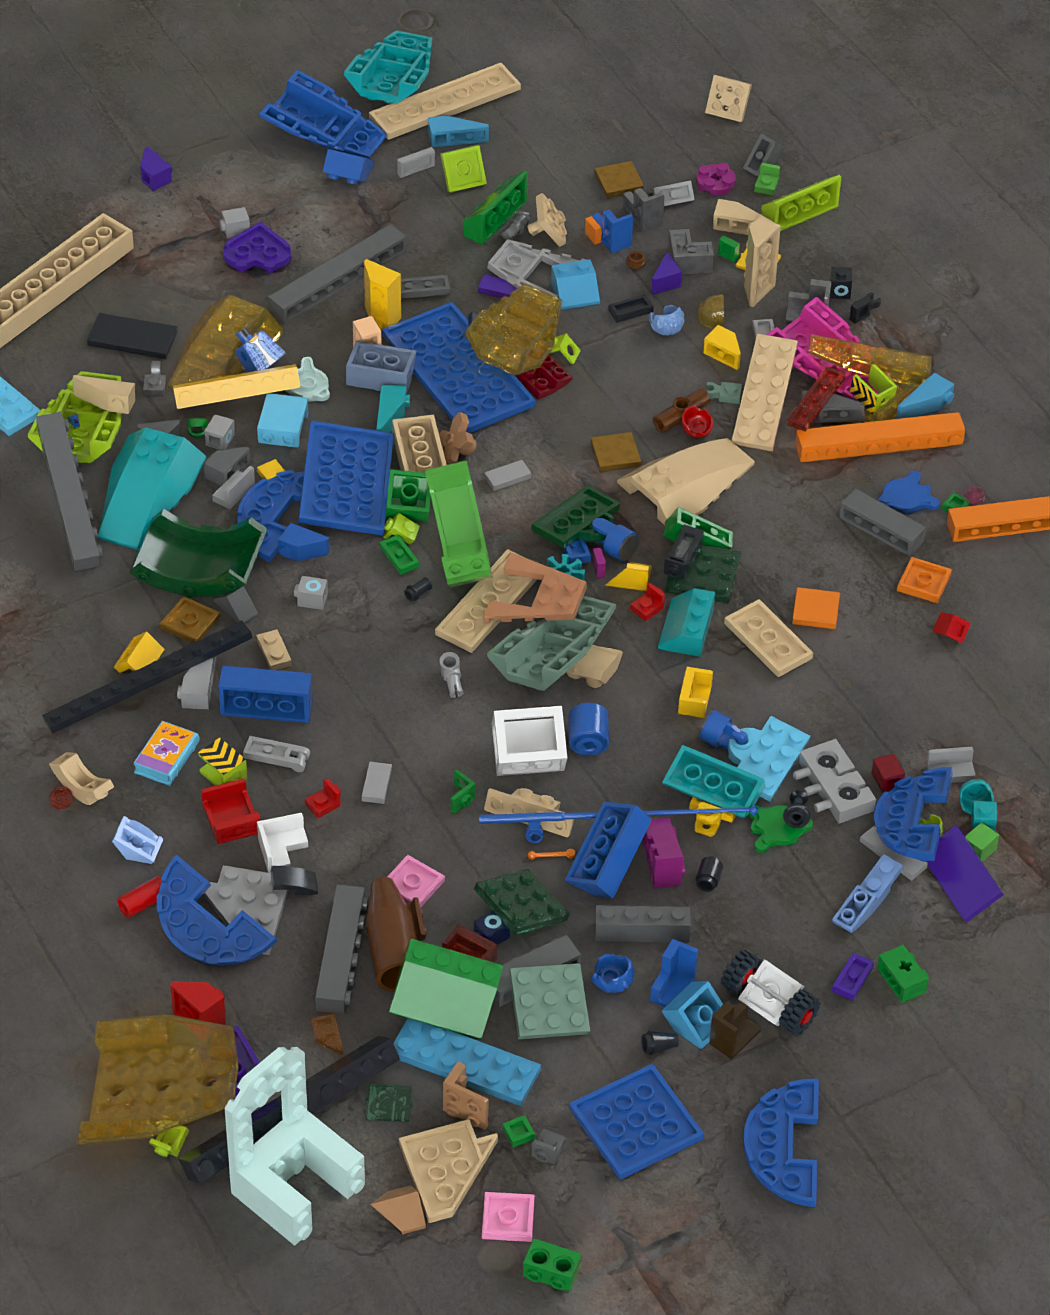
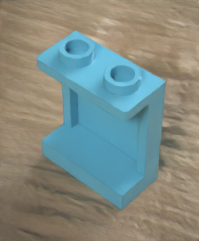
(282, 420)

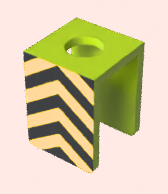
(880, 382)
(223, 763)

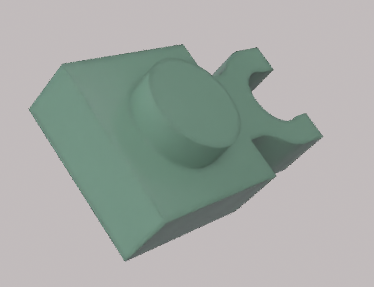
(726, 392)

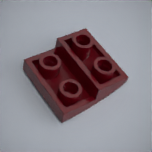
(545, 379)

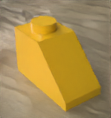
(723, 346)

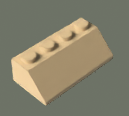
(761, 259)

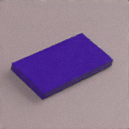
(963, 875)

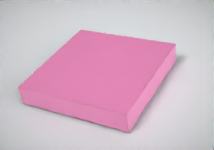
(416, 880)
(508, 1216)

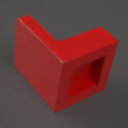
(951, 626)

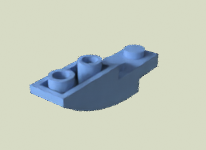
(868, 895)

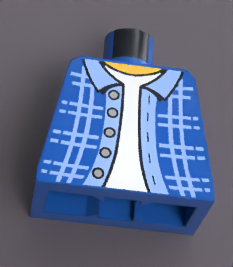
(257, 351)

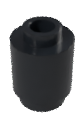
(709, 873)

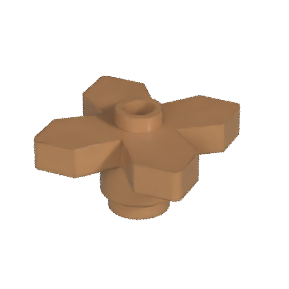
(457, 440)

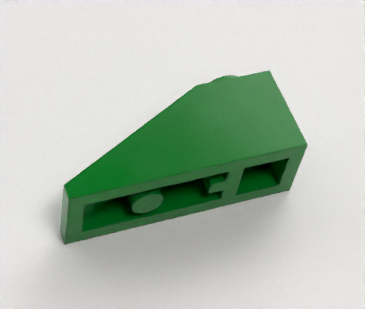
(713, 534)

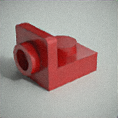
(649, 603)
(325, 799)

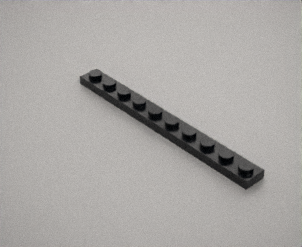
(147, 676)

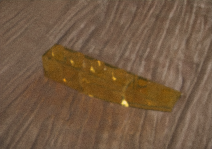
(858, 357)

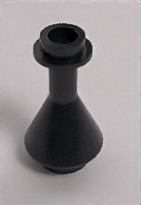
(797, 814)

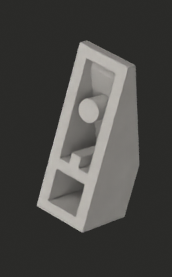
(197, 685)

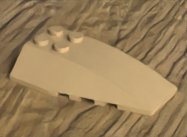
(689, 477)

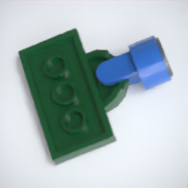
(590, 519)

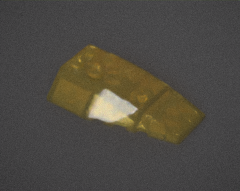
(517, 330)
(213, 340)

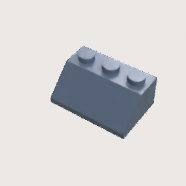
(379, 365)

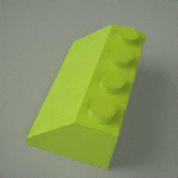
(804, 203)

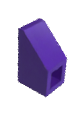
(154, 170)

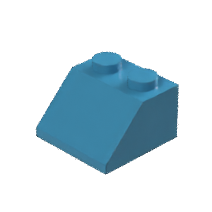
(575, 284)
(692, 1012)

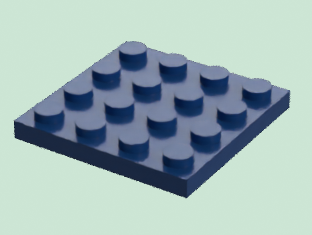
(636, 1121)

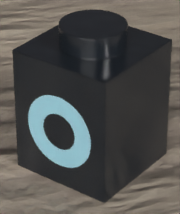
(841, 282)

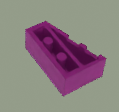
(663, 854)

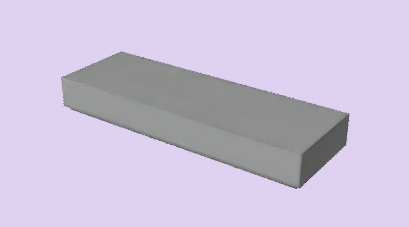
(911, 866)

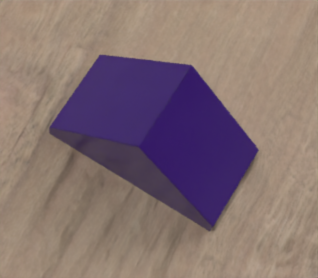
(667, 276)

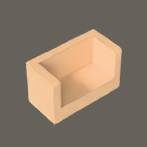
(366, 331)

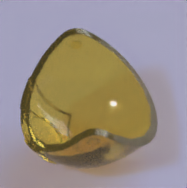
(712, 311)

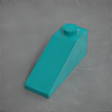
(391, 406)

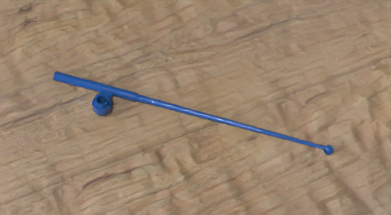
(534, 830)

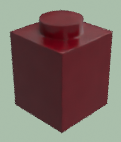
(887, 772)

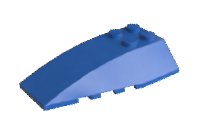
(322, 118)

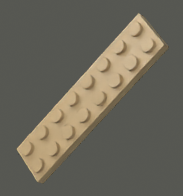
(445, 100)

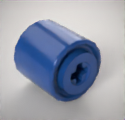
(588, 729)

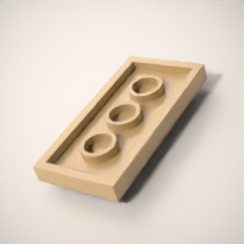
(768, 638)

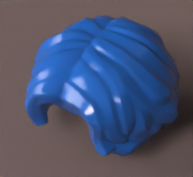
(613, 973)

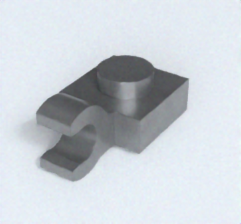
(155, 383)

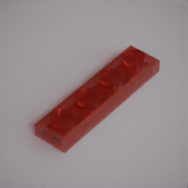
(816, 399)

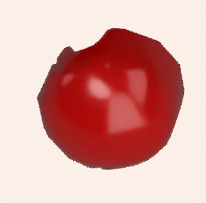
(697, 422)

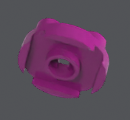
(708, 174)

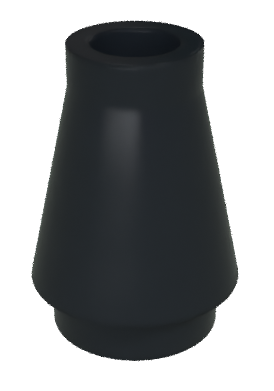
(656, 1042)

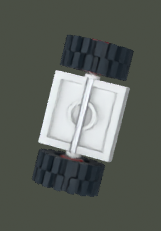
(770, 992)

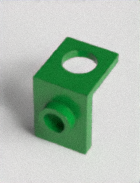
(465, 795)

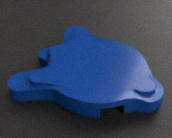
(908, 495)

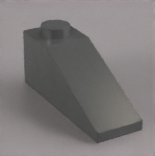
(840, 410)

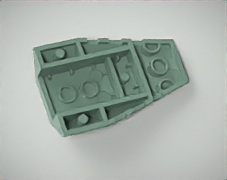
(550, 647)

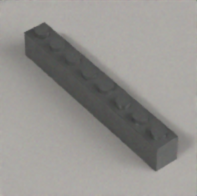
(336, 274)
(68, 491)

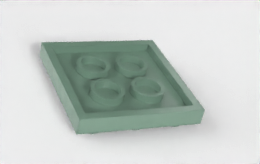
(549, 1001)

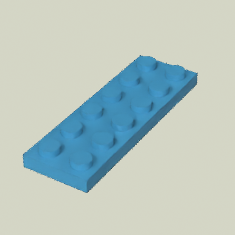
(486, 1066)

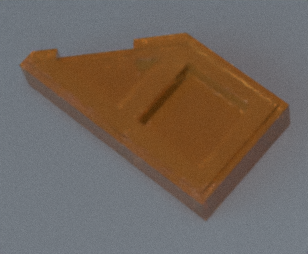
(327, 1032)

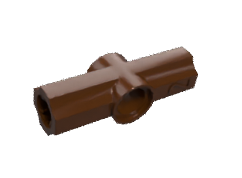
(673, 414)

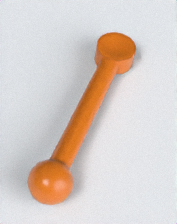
(570, 853)

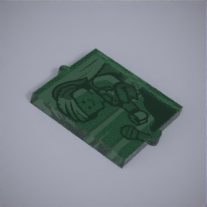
(389, 1102)

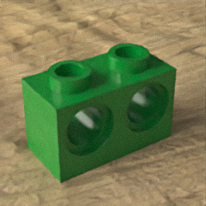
(553, 1259)

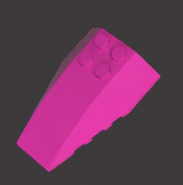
(821, 321)

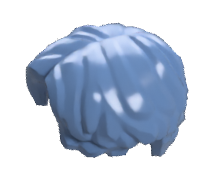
(669, 322)

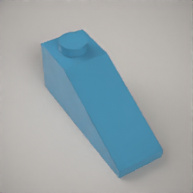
(456, 131)
(927, 398)

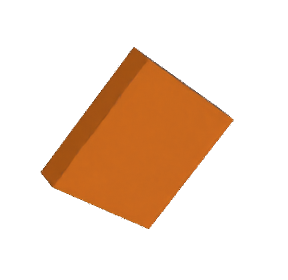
(924, 580)
(816, 608)

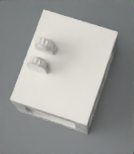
(529, 744)

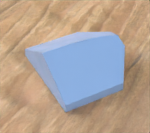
(136, 841)

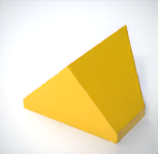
(634, 577)

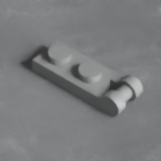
(276, 753)

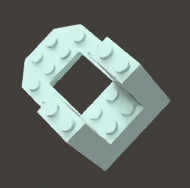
(300, 1139)

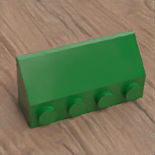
(496, 209)

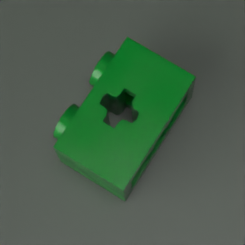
(902, 973)

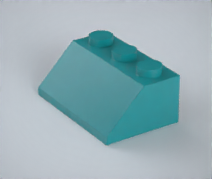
(688, 622)

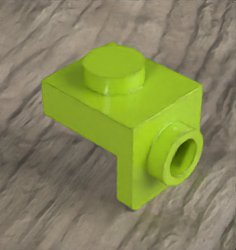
(403, 526)
(170, 1141)

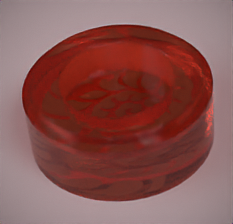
(61, 797)

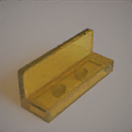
(889, 409)

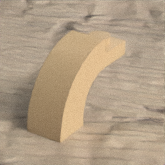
(79, 780)

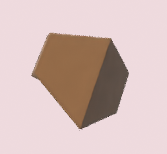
(402, 1209)

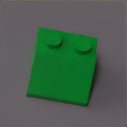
(408, 495)

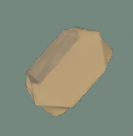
(596, 666)

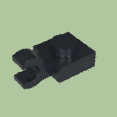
(862, 308)

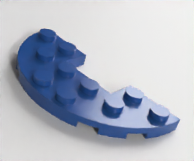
(266, 505)
(900, 811)
(196, 930)
(770, 1141)

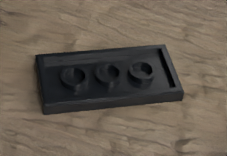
(132, 335)

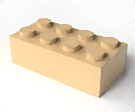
(418, 443)

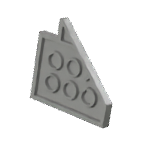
(247, 891)

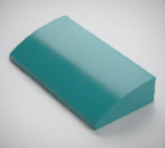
(713, 781)

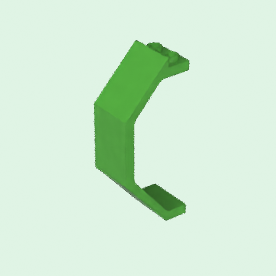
(458, 524)

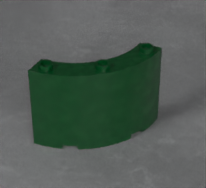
(197, 559)

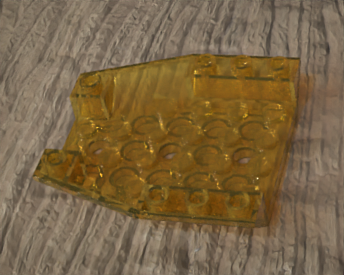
(152, 1053)

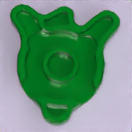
(773, 829)

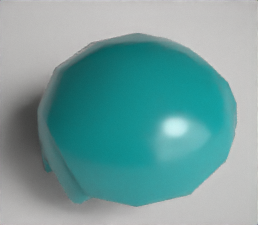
(974, 791)

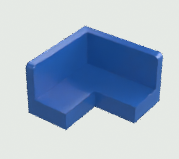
(615, 232)
(676, 973)

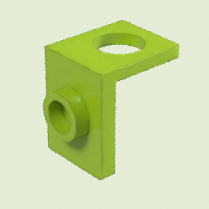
(561, 344)

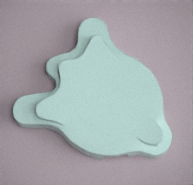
(312, 382)

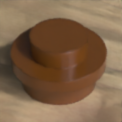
(636, 260)

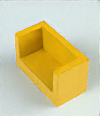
(695, 692)

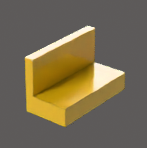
(139, 653)

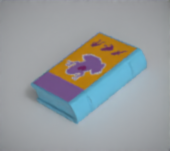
(166, 753)

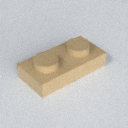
(274, 650)

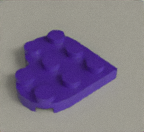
(257, 247)

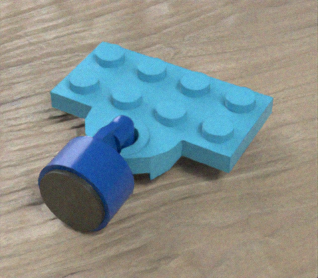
(762, 752)

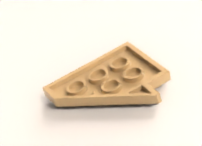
(445, 1165)

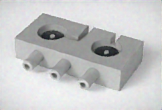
(835, 781)

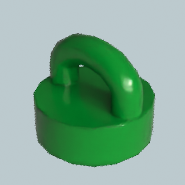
(196, 423)

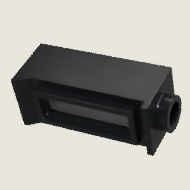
(683, 552)

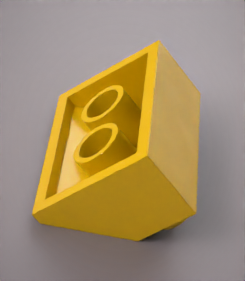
(382, 294)

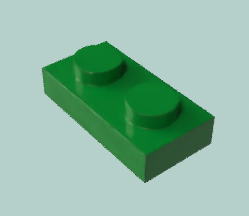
(399, 554)

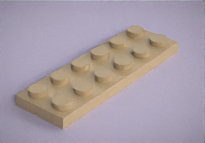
(764, 392)
(465, 623)

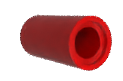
(139, 898)

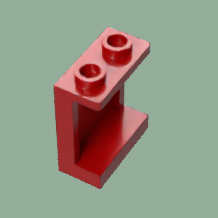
(230, 811)

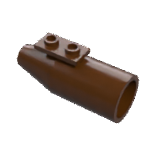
(390, 928)

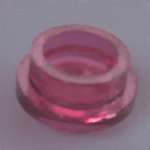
(974, 494)

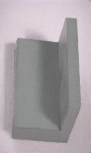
(675, 193)
(235, 488)
(958, 758)

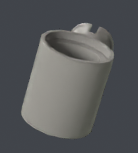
(451, 674)

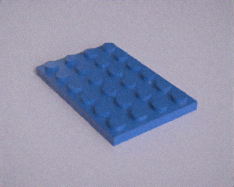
(346, 478)

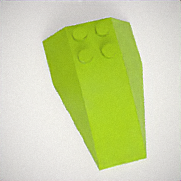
(96, 426)

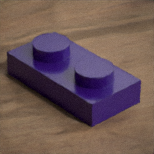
(853, 976)

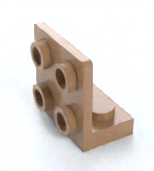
(462, 1102)

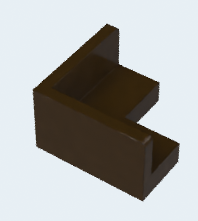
(732, 1029)

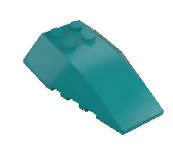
(391, 68)
(146, 478)

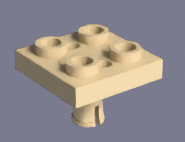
(739, 93)
(549, 220)

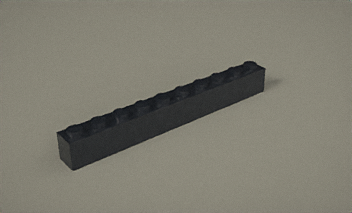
(320, 1089)

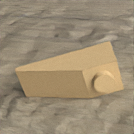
(733, 217)
(104, 393)

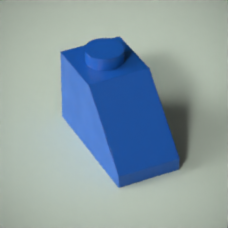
(302, 543)

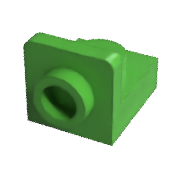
(767, 179)

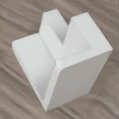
(280, 836)

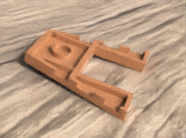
(555, 600)

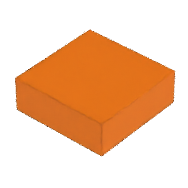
(593, 230)

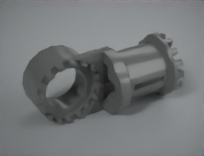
(516, 225)

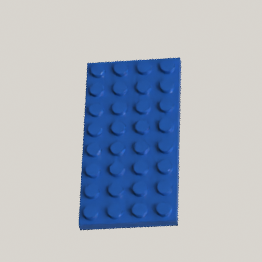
(454, 372)

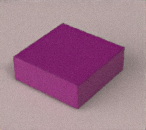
(599, 563)

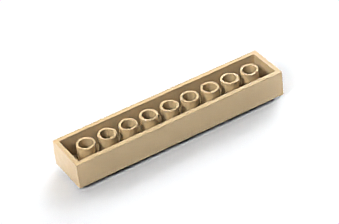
(61, 274)

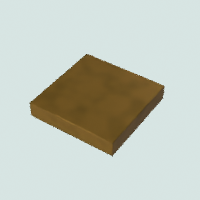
(618, 179)
(615, 451)
(189, 620)

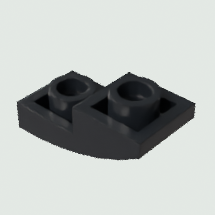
(294, 878)

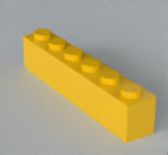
(236, 386)

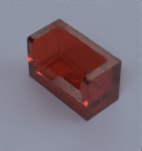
(471, 944)

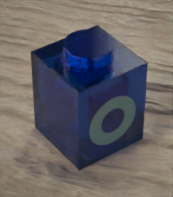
(492, 928)

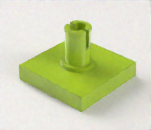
(463, 168)

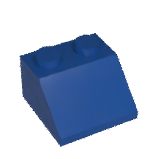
(347, 166)

